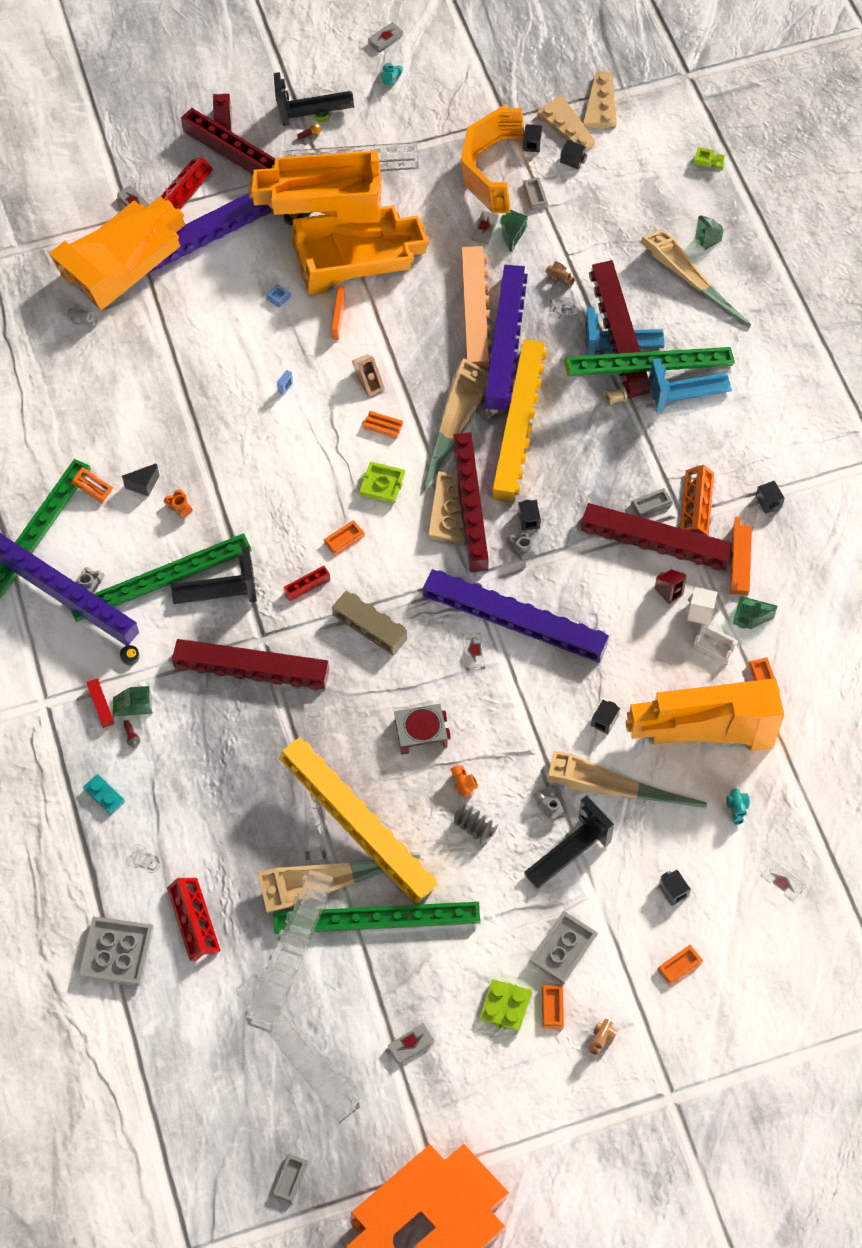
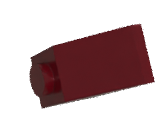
(222, 110)
(671, 585)

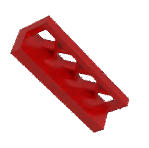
(187, 182)
(188, 918)

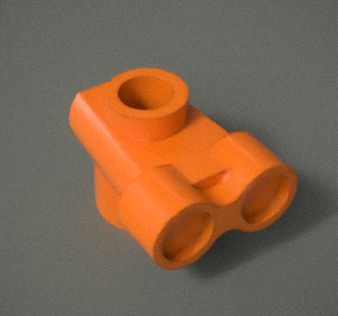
(178, 503)
(465, 783)

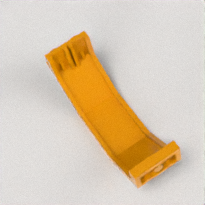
(498, 125)

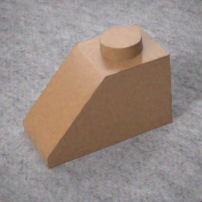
(368, 374)

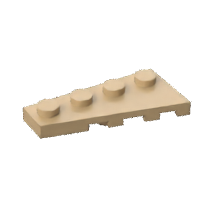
(601, 104)
(565, 122)
(446, 511)

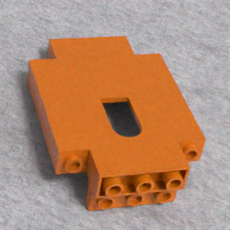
(450, 1193)

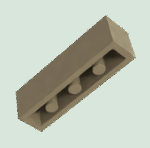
(369, 622)

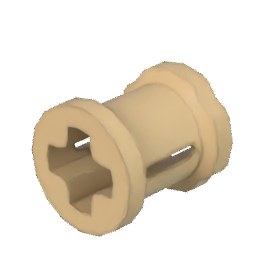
(616, 395)

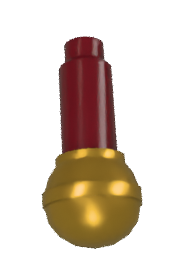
(315, 129)

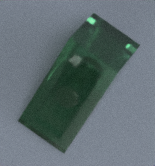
(513, 227)
(708, 232)
(753, 613)
(133, 701)

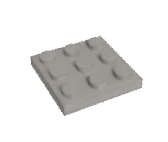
(116, 951)

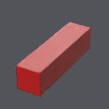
(307, 583)
(100, 703)

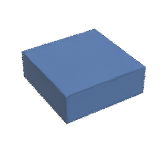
(278, 295)
(285, 382)

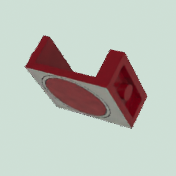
(421, 726)

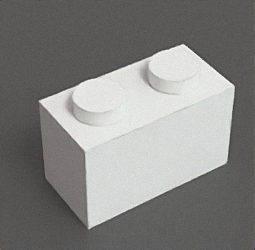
(701, 605)

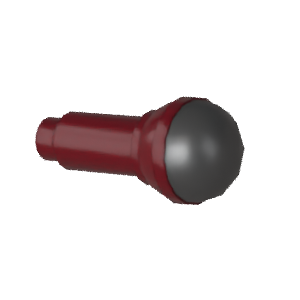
(132, 738)

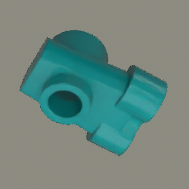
(390, 72)
(739, 803)

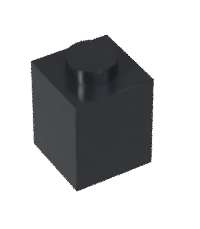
(532, 138)
(573, 154)
(770, 497)
(529, 514)
(605, 716)
(674, 887)

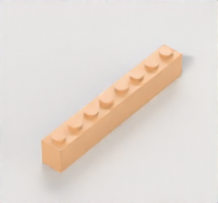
(475, 306)

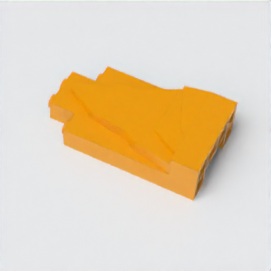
(329, 184)
(120, 250)
(342, 250)
(715, 714)

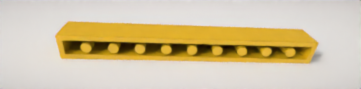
(518, 421)
(358, 820)

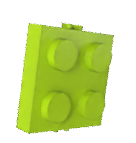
(382, 482)
(506, 1005)

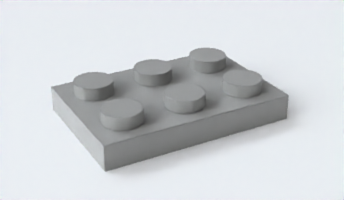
(563, 947)

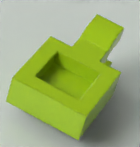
(706, 157)

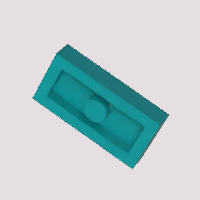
(103, 794)

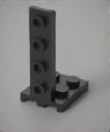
(310, 105)
(219, 587)
(595, 827)

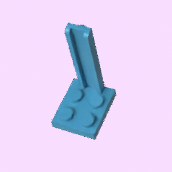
(598, 340)
(684, 389)

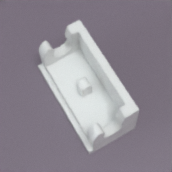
(715, 644)

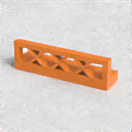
(701, 498)
(740, 558)

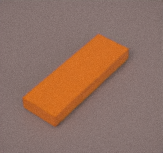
(338, 312)

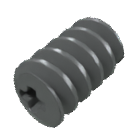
(474, 823)

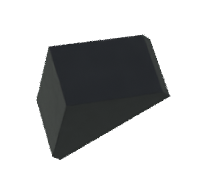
(142, 480)

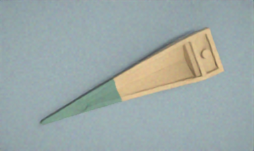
(670, 253)
(464, 396)
(586, 776)
(283, 883)

